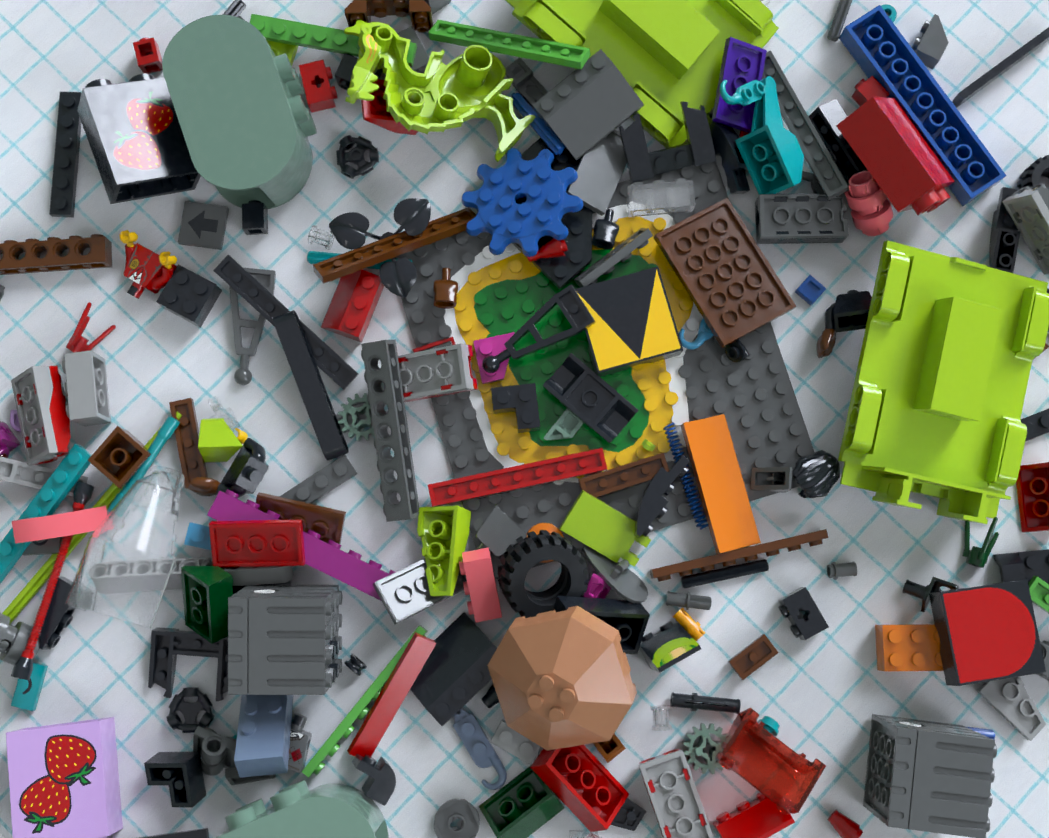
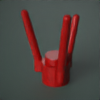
(77, 342)

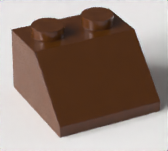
(119, 456)

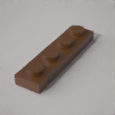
(187, 440)
(623, 476)

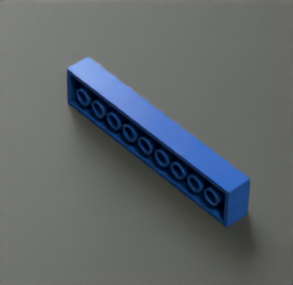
(895, 65)

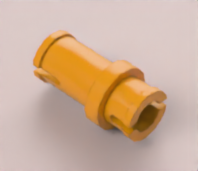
(689, 624)

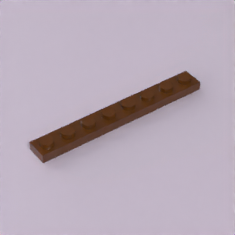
(392, 246)
(747, 553)

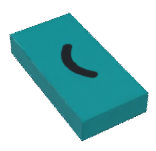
(28, 692)

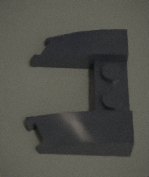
(696, 152)
(170, 642)

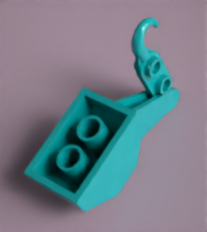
(770, 149)

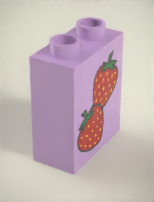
(64, 780)

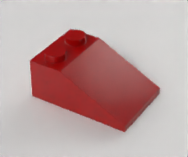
(376, 112)

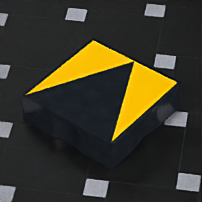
(631, 322)

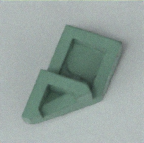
(565, 427)

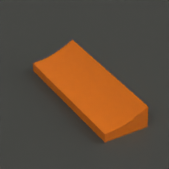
(720, 483)

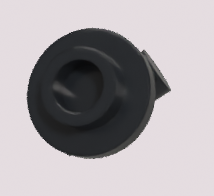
(736, 351)

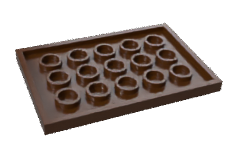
(724, 272)

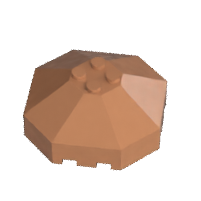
(562, 678)

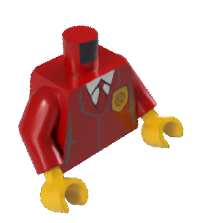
(145, 267)

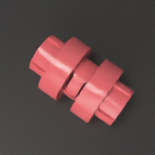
(869, 204)

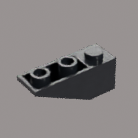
(58, 615)

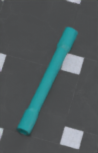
(163, 435)

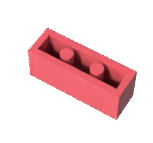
(480, 585)

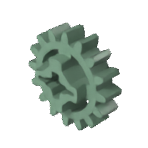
(356, 426)
(696, 750)

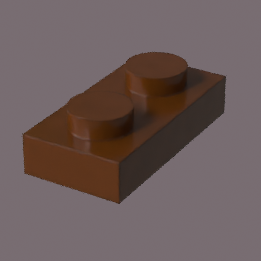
(753, 656)

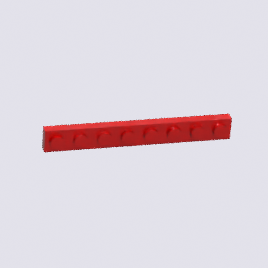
(517, 477)

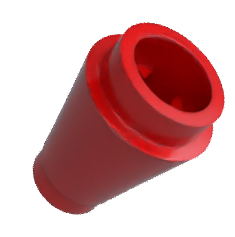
(844, 826)

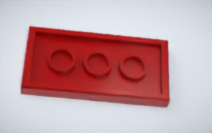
(257, 543)

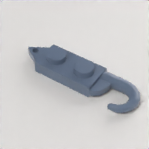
(479, 746)

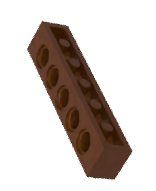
(98, 257)

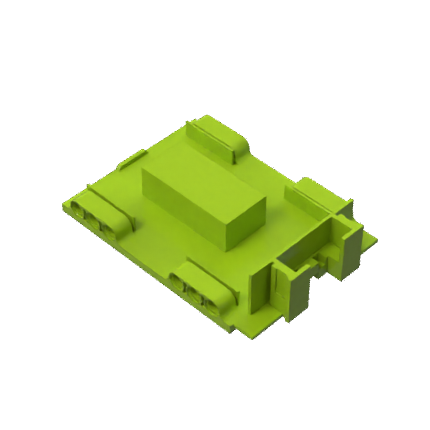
(659, 46)
(943, 382)

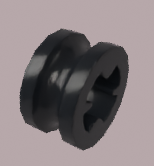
(355, 664)

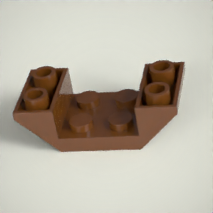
(418, 10)

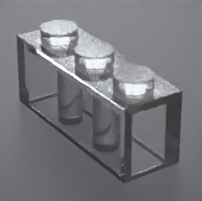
(660, 197)

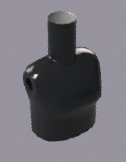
(605, 231)

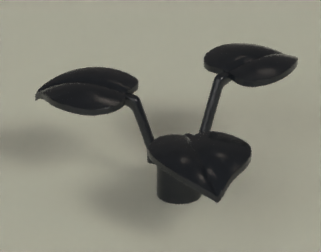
(412, 216)

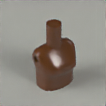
(445, 291)

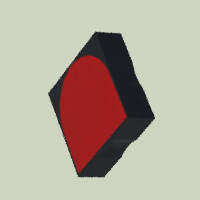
(987, 632)

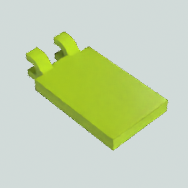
(602, 528)

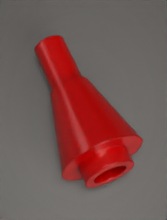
(552, 249)

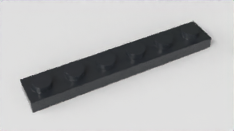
(66, 156)

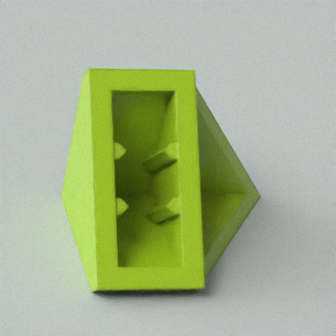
(217, 440)

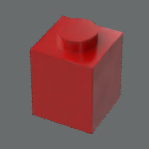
(867, 89)

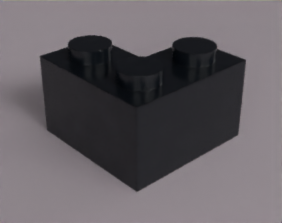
(521, 400)
(181, 773)

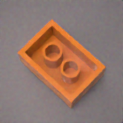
(908, 647)

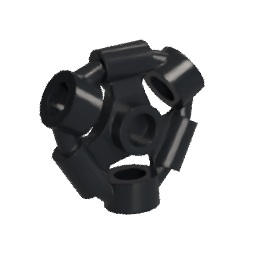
(356, 156)
(190, 711)

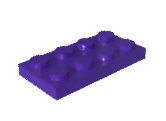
(739, 66)

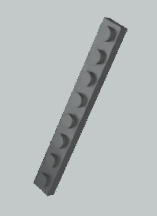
(805, 132)

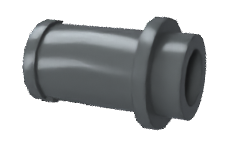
(841, 570)

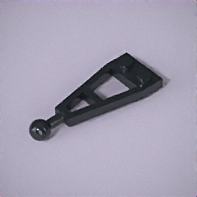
(572, 308)

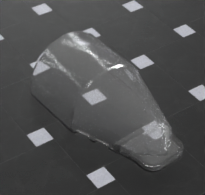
(131, 551)

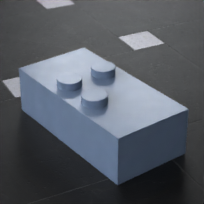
(263, 735)

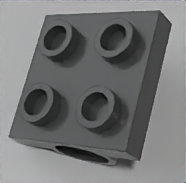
(215, 750)

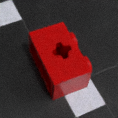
(312, 75)

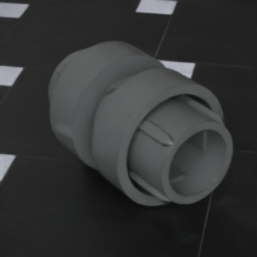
(14, 639)

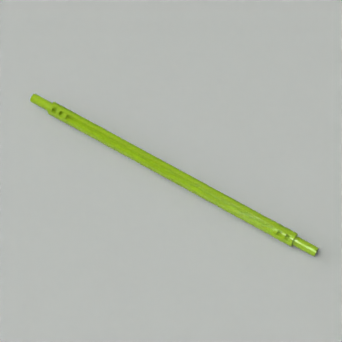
(44, 572)

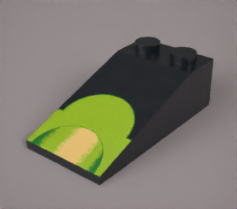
(667, 646)

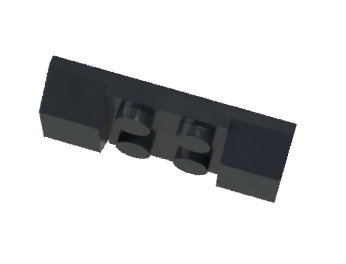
(590, 398)
(1023, 565)

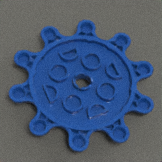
(527, 221)

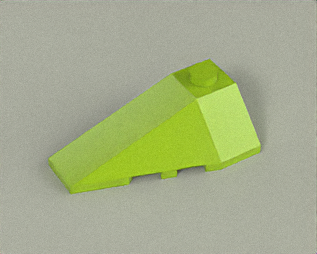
(444, 539)

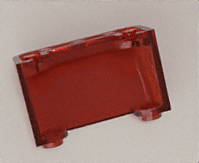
(768, 763)

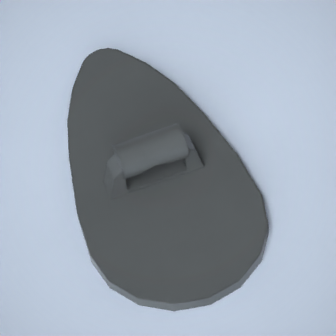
(617, 576)

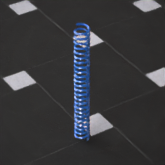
(687, 484)

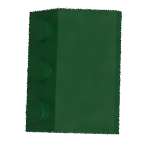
(206, 600)
(521, 806)

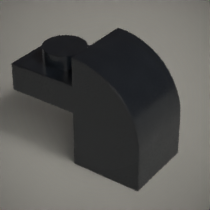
(381, 778)

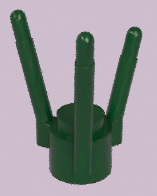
(979, 556)

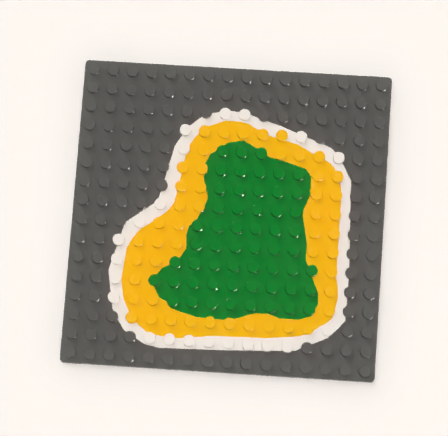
(506, 290)

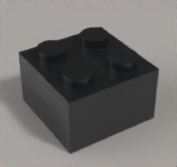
(189, 296)

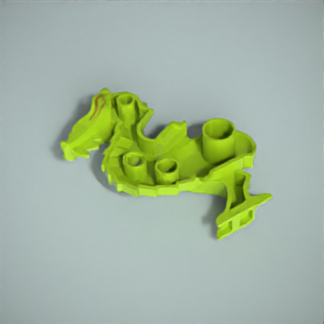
(442, 94)

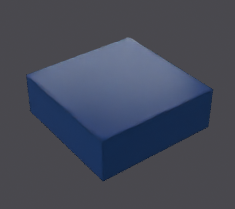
(810, 290)

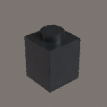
(254, 218)

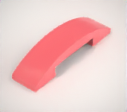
(58, 524)

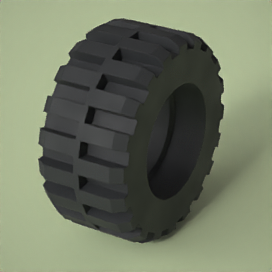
(530, 552)

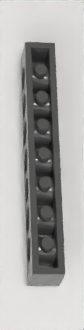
(396, 419)

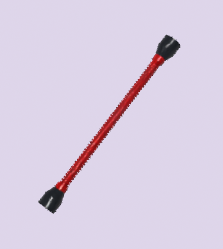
(24, 666)

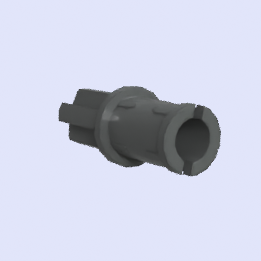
(688, 600)

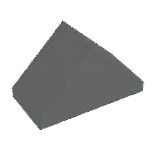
(771, 479)

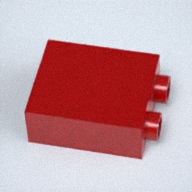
(897, 155)

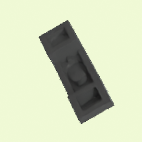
(525, 82)

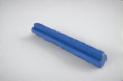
(537, 124)

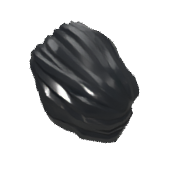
(816, 474)

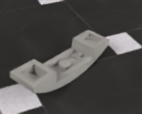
(28, 475)

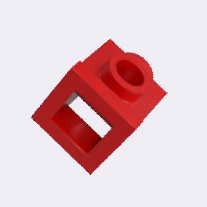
(148, 55)

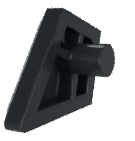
(629, 815)

